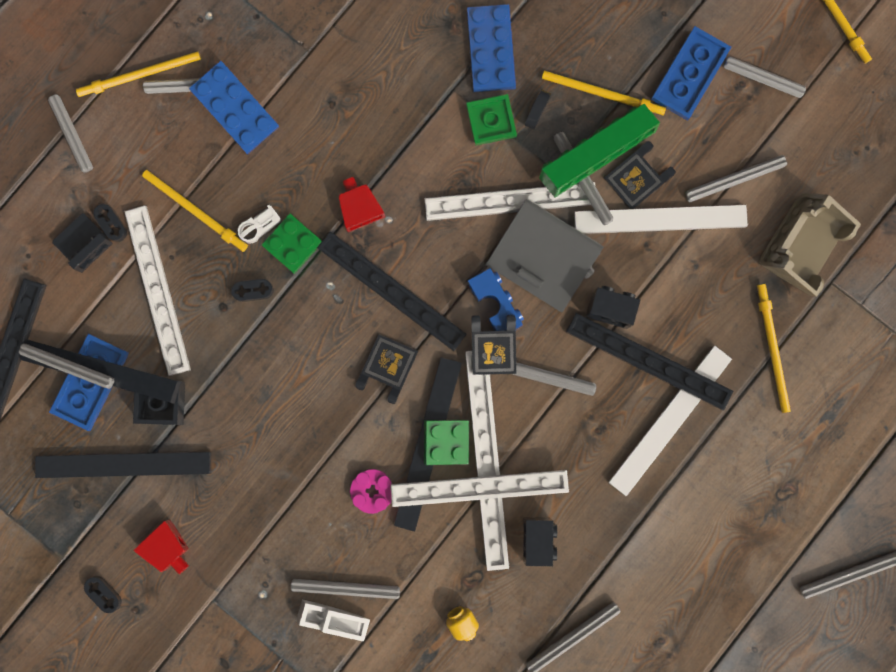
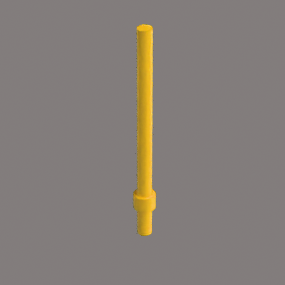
(856, 42)
(98, 86)
(603, 92)
(226, 234)
(766, 306)

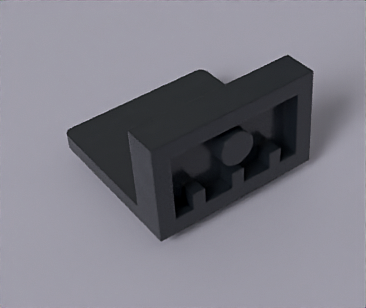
(82, 243)

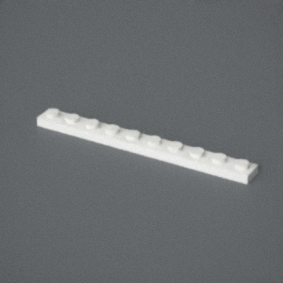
(487, 465)

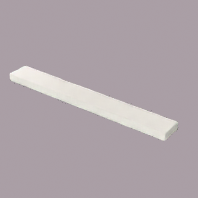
(501, 202)
(664, 219)
(157, 290)
(665, 426)
(479, 488)

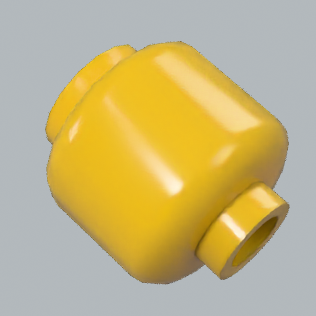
(462, 623)

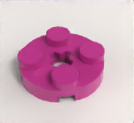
(364, 481)

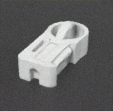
(262, 222)

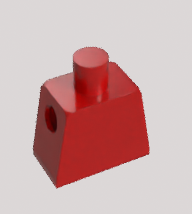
(359, 205)
(164, 548)

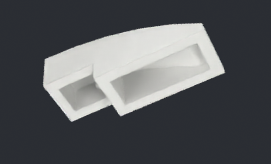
(332, 620)

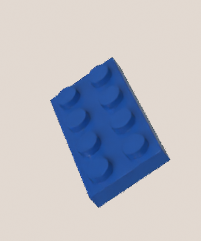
(491, 48)
(691, 73)
(234, 107)
(80, 399)

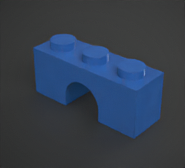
(488, 286)

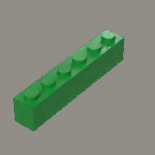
(598, 150)

